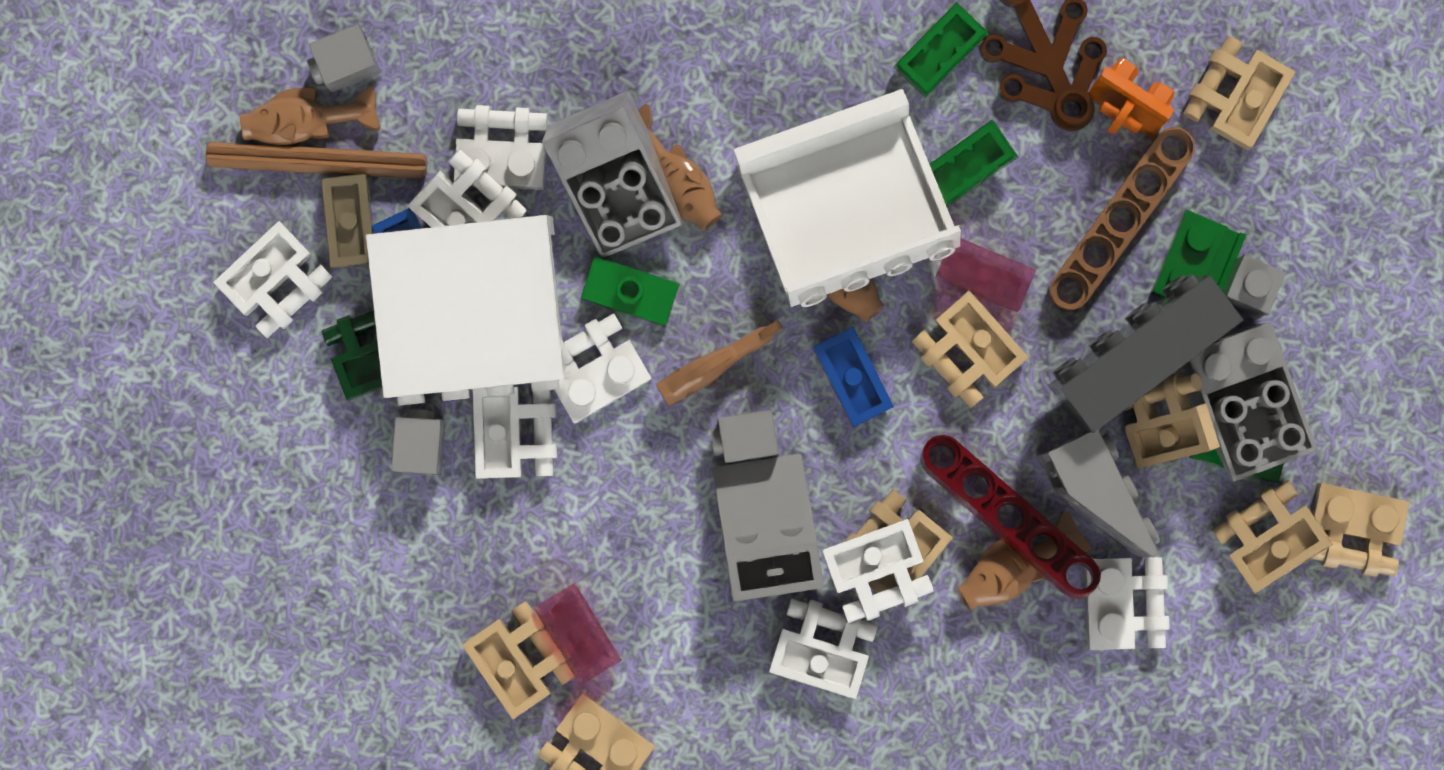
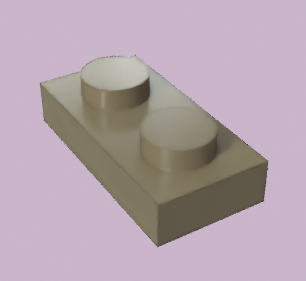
(347, 219)

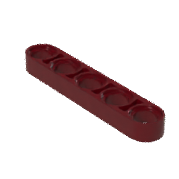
(1017, 538)

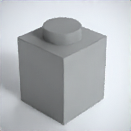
(342, 59)
(1253, 286)
(745, 437)
(418, 443)

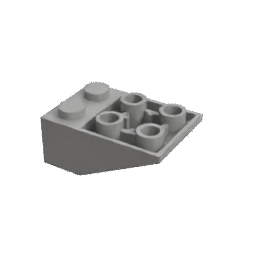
(612, 174)
(1251, 401)
(1091, 484)
(767, 527)

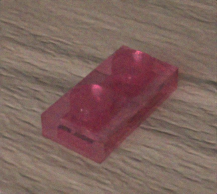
(987, 275)
(577, 634)

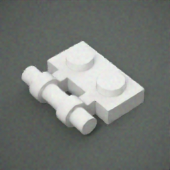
(508, 163)
(446, 203)
(263, 270)
(604, 378)
(499, 434)
(872, 557)
(1111, 607)
(819, 662)

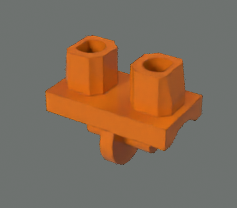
(1130, 104)

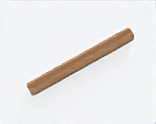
(316, 160)

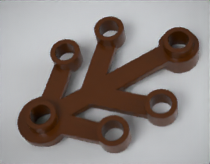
(1049, 61)

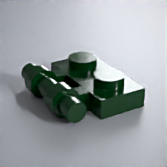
(359, 366)

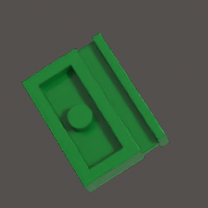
(1199, 249)

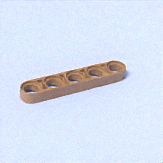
(1136, 203)

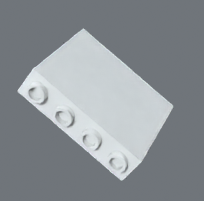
(846, 199)
(466, 309)

